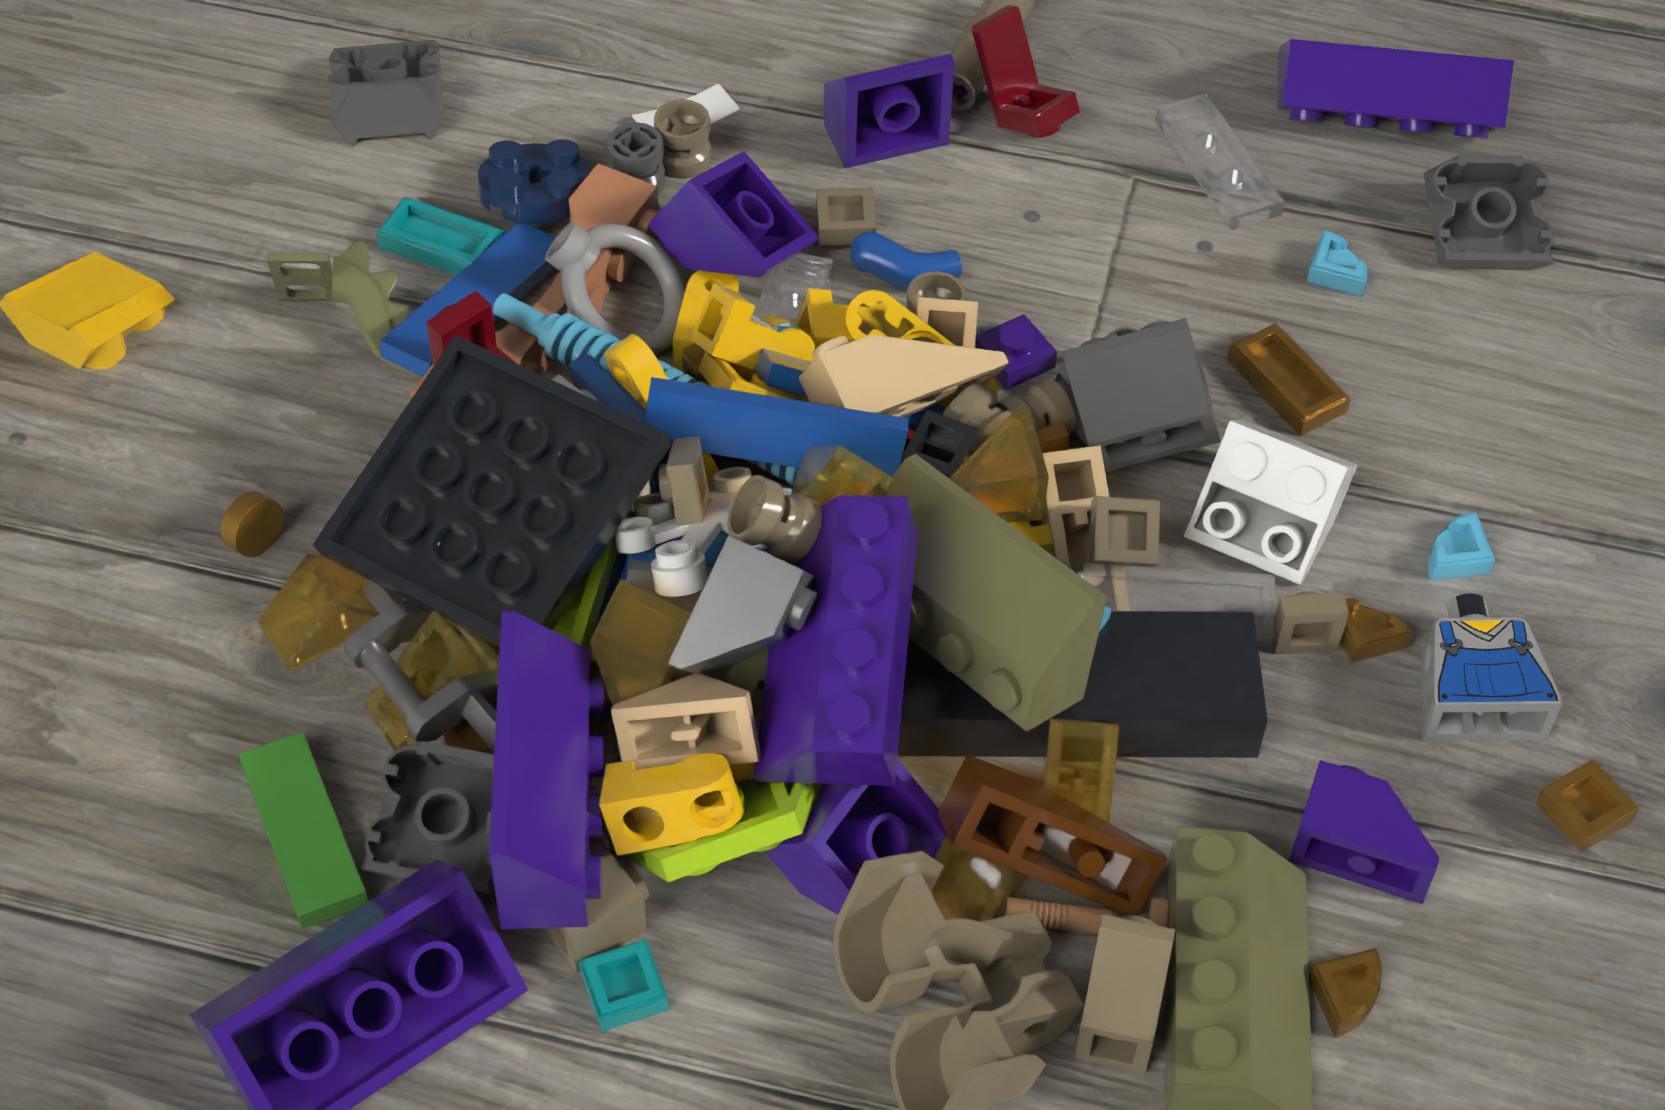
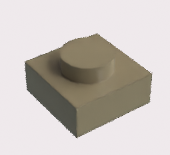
(844, 214)
(685, 481)
(1124, 531)
(1309, 622)

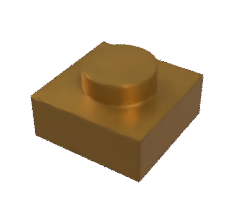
(1587, 805)

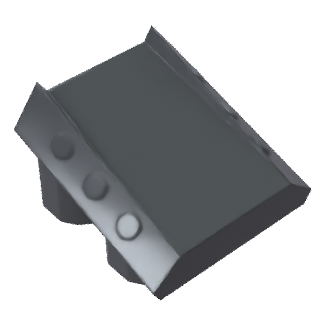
(386, 90)
(1489, 213)
(434, 811)

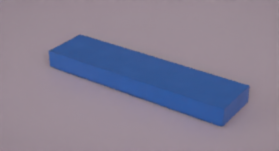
(508, 266)
(770, 426)

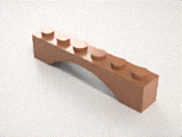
(600, 199)

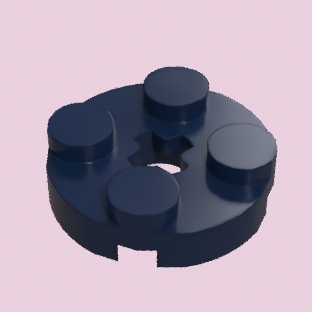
(532, 179)

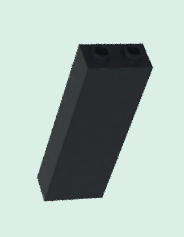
(1163, 676)

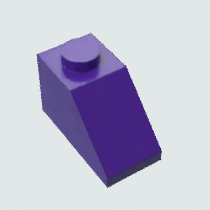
(1363, 834)

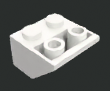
(1269, 500)

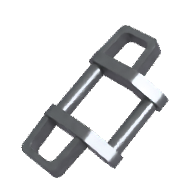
(464, 697)

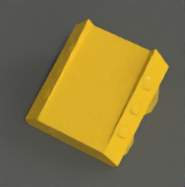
(87, 310)

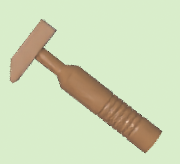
(1078, 917)

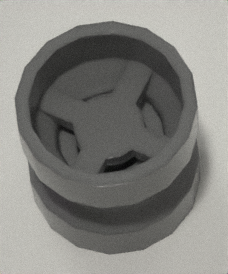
(638, 152)

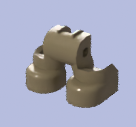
(947, 1057)

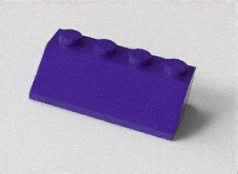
(1393, 85)
(841, 678)
(544, 778)
(363, 997)

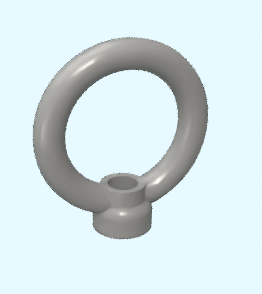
(578, 249)

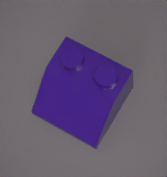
(890, 111)
(732, 222)
(857, 826)

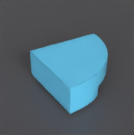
(1337, 266)
(1460, 550)

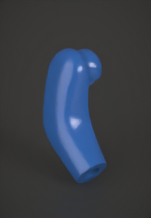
(897, 264)

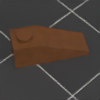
(1047, 837)

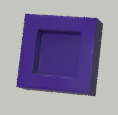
(1024, 348)

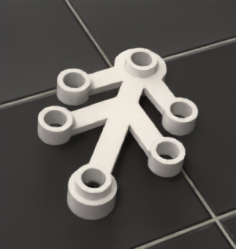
(681, 564)

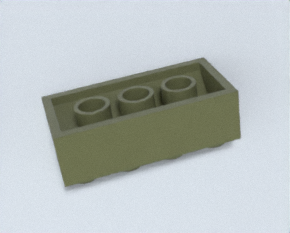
(996, 602)
(1236, 976)

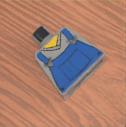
(1484, 678)

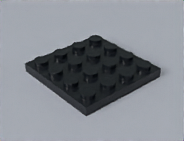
(492, 493)

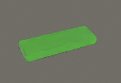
(303, 830)

